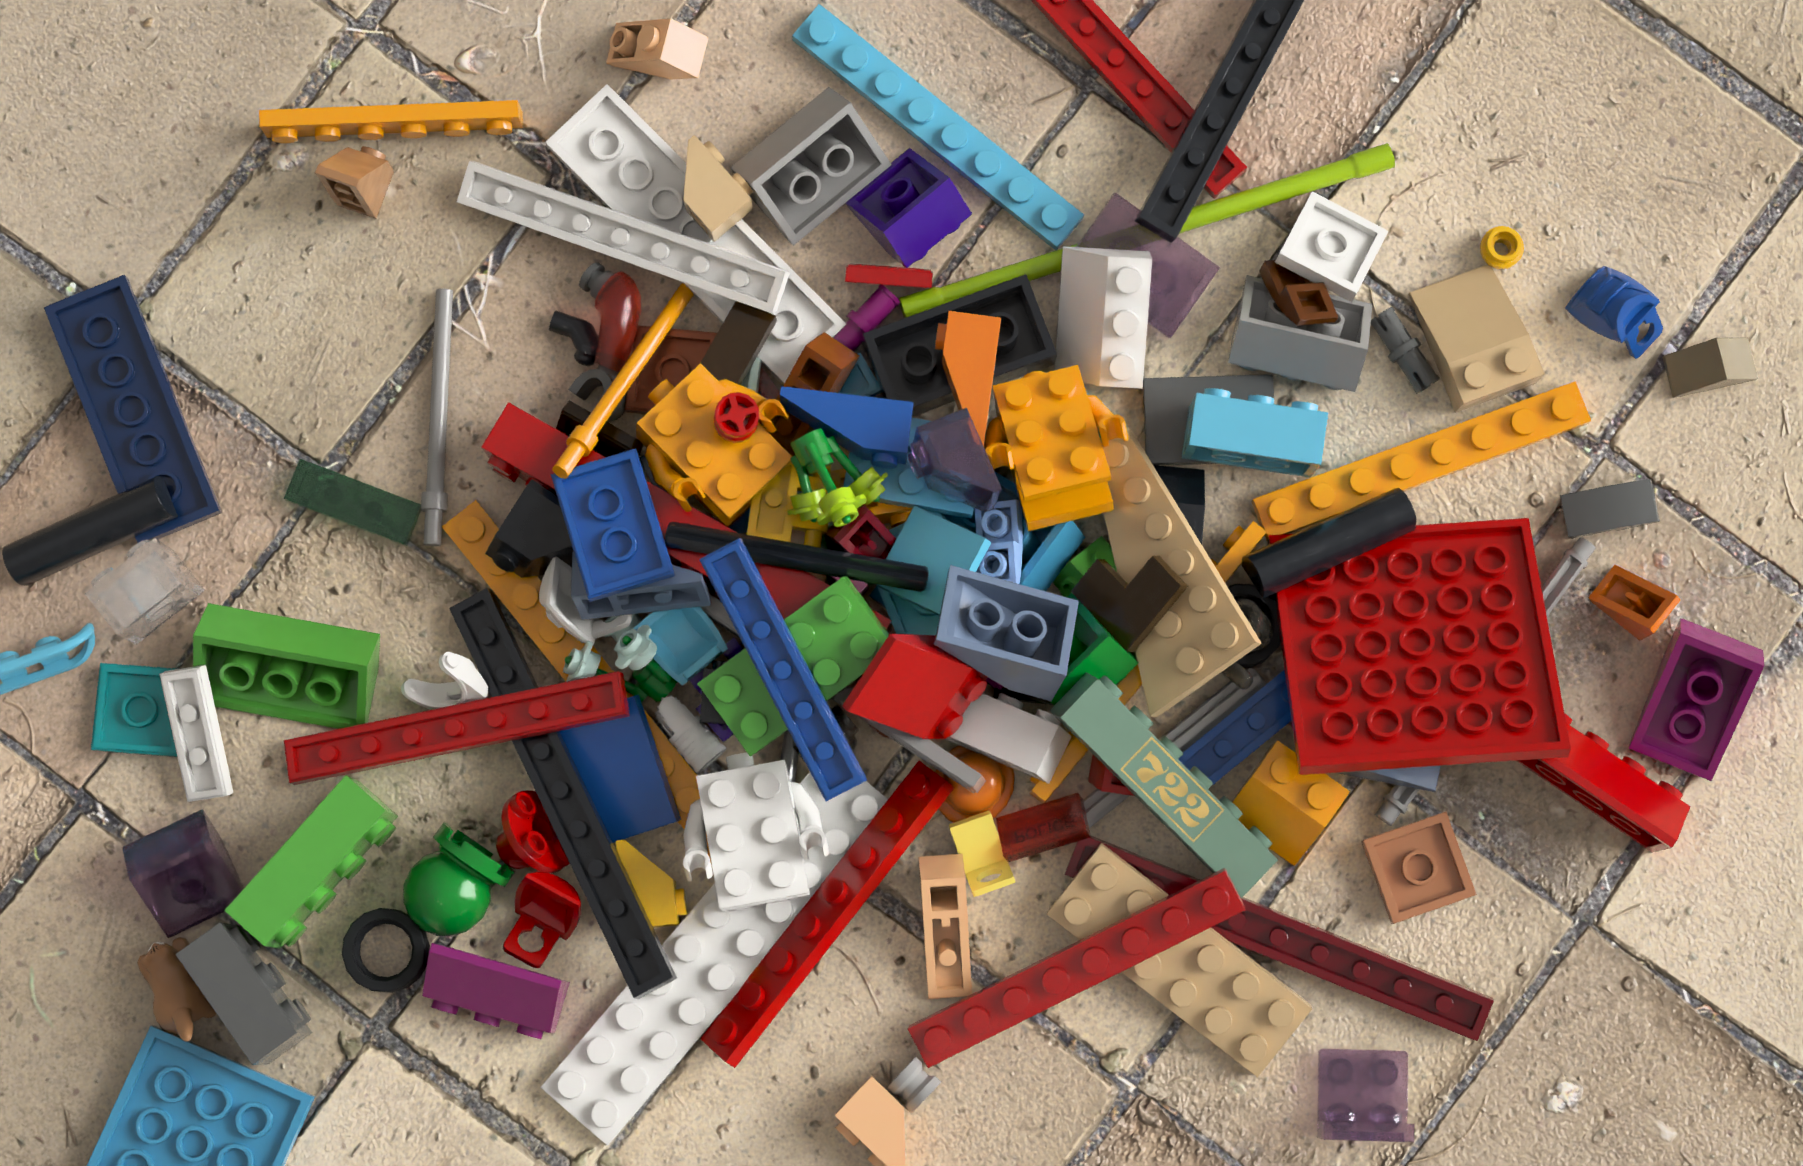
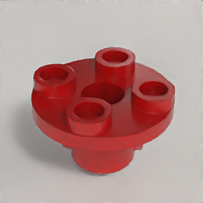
(529, 836)

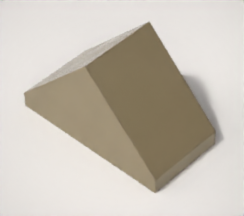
(1710, 366)

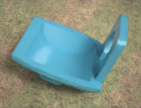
(684, 641)

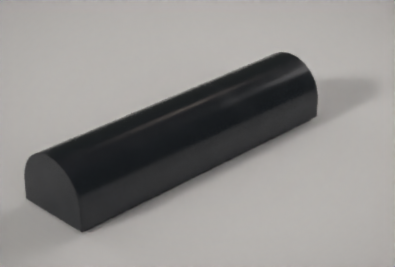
(89, 532)
(1330, 542)

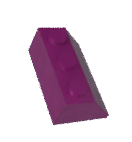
(493, 990)

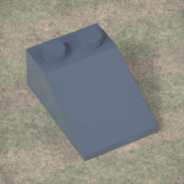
(1007, 631)

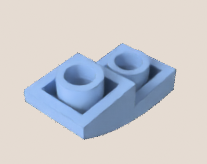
(1005, 532)

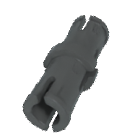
(1404, 350)

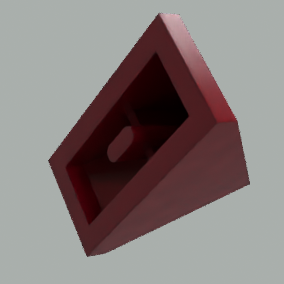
(863, 535)

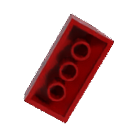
(1615, 790)

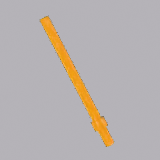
(584, 436)

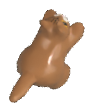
(176, 995)

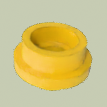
(1506, 236)

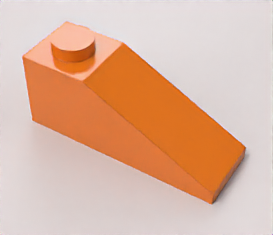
(969, 361)

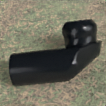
(582, 335)

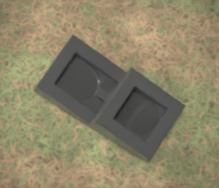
(1610, 508)

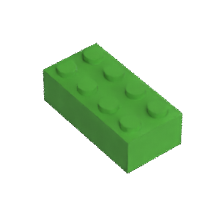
(838, 642)
(312, 864)

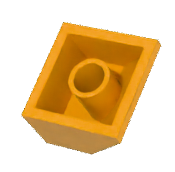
(1288, 805)

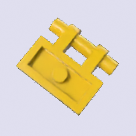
(770, 509)

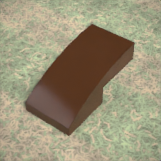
(1298, 297)

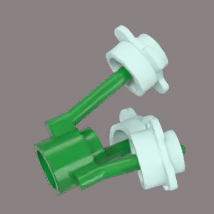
(633, 650)

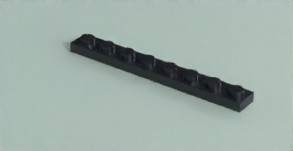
(1216, 116)

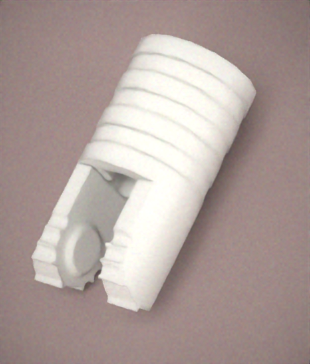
(688, 735)

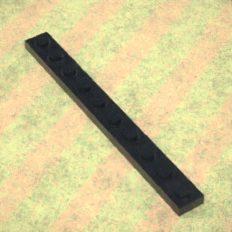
(568, 804)

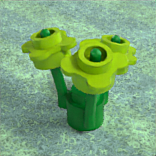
(840, 504)

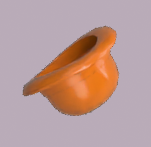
(991, 797)

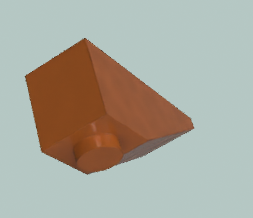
(820, 367)

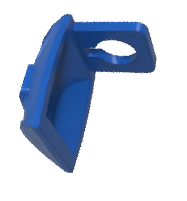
(1616, 307)

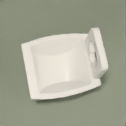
(561, 610)

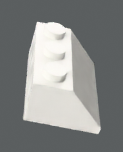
(1104, 315)

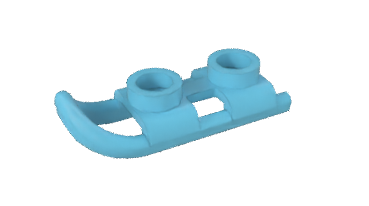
(50, 653)

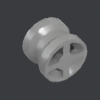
(913, 1085)

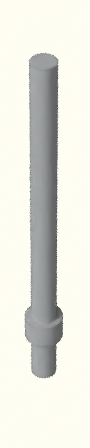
(434, 499)

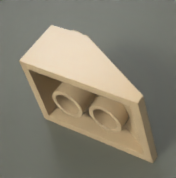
(1476, 338)

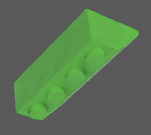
(287, 666)

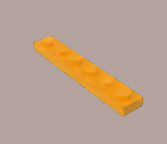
(374, 121)

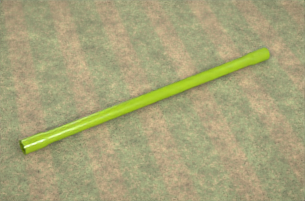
(1355, 166)

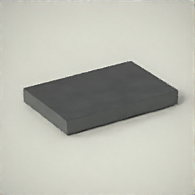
(1167, 407)

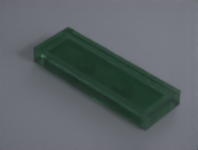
(353, 502)

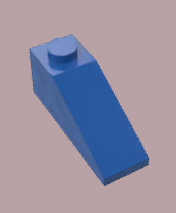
(861, 424)

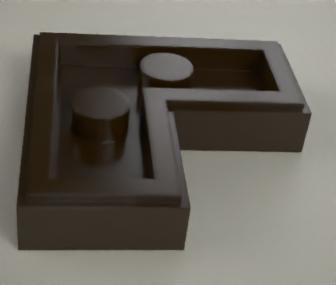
(1130, 609)

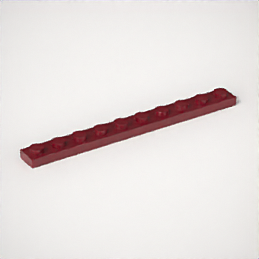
(1325, 953)

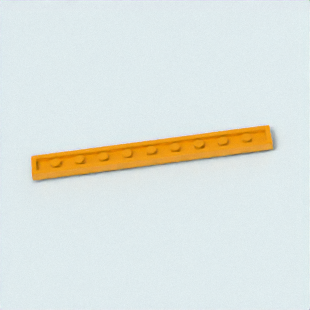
(472, 533)

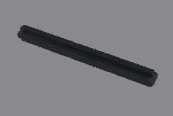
(801, 557)

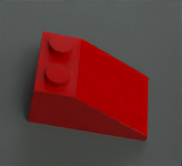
(916, 687)

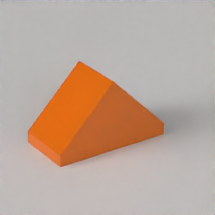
(1633, 602)

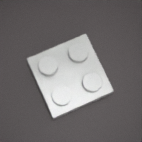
(1331, 246)

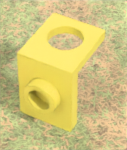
(982, 853)

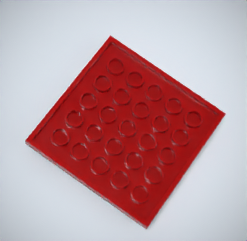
(1423, 654)

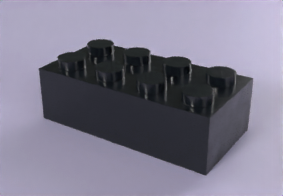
(912, 368)

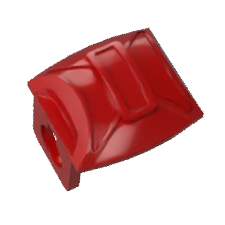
(548, 904)

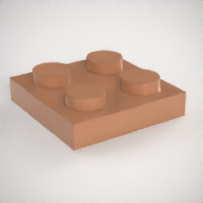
(1418, 867)

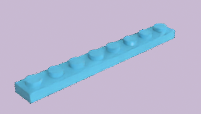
(937, 127)

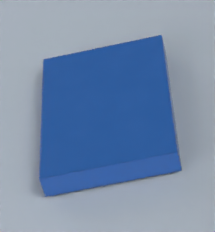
(613, 525)
(623, 773)

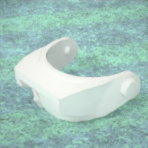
(466, 688)

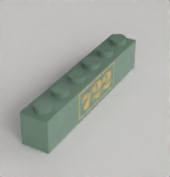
(1162, 782)

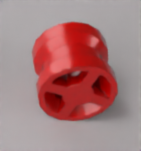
(735, 408)

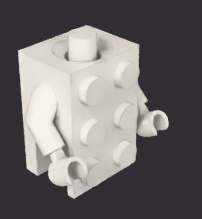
(752, 833)

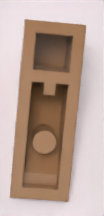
(357, 179)

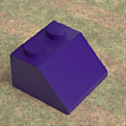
(910, 207)

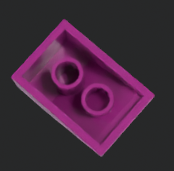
(1697, 699)

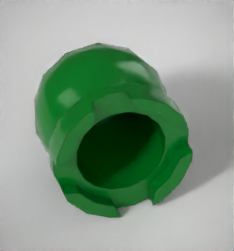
(451, 887)

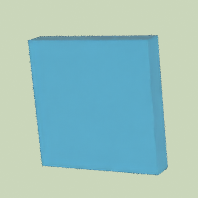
(937, 545)

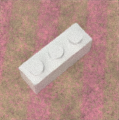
(1013, 735)

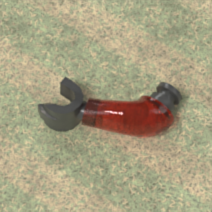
(620, 313)

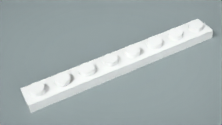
(623, 237)

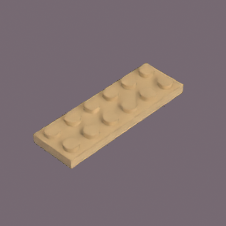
(1199, 979)

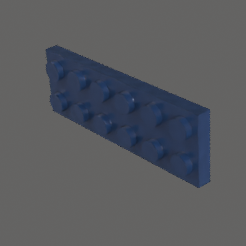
(131, 400)

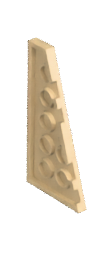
(1205, 625)

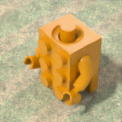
(1053, 445)
(691, 456)

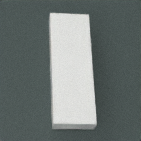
(196, 733)

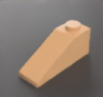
(945, 926)

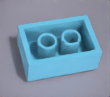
(1255, 433)

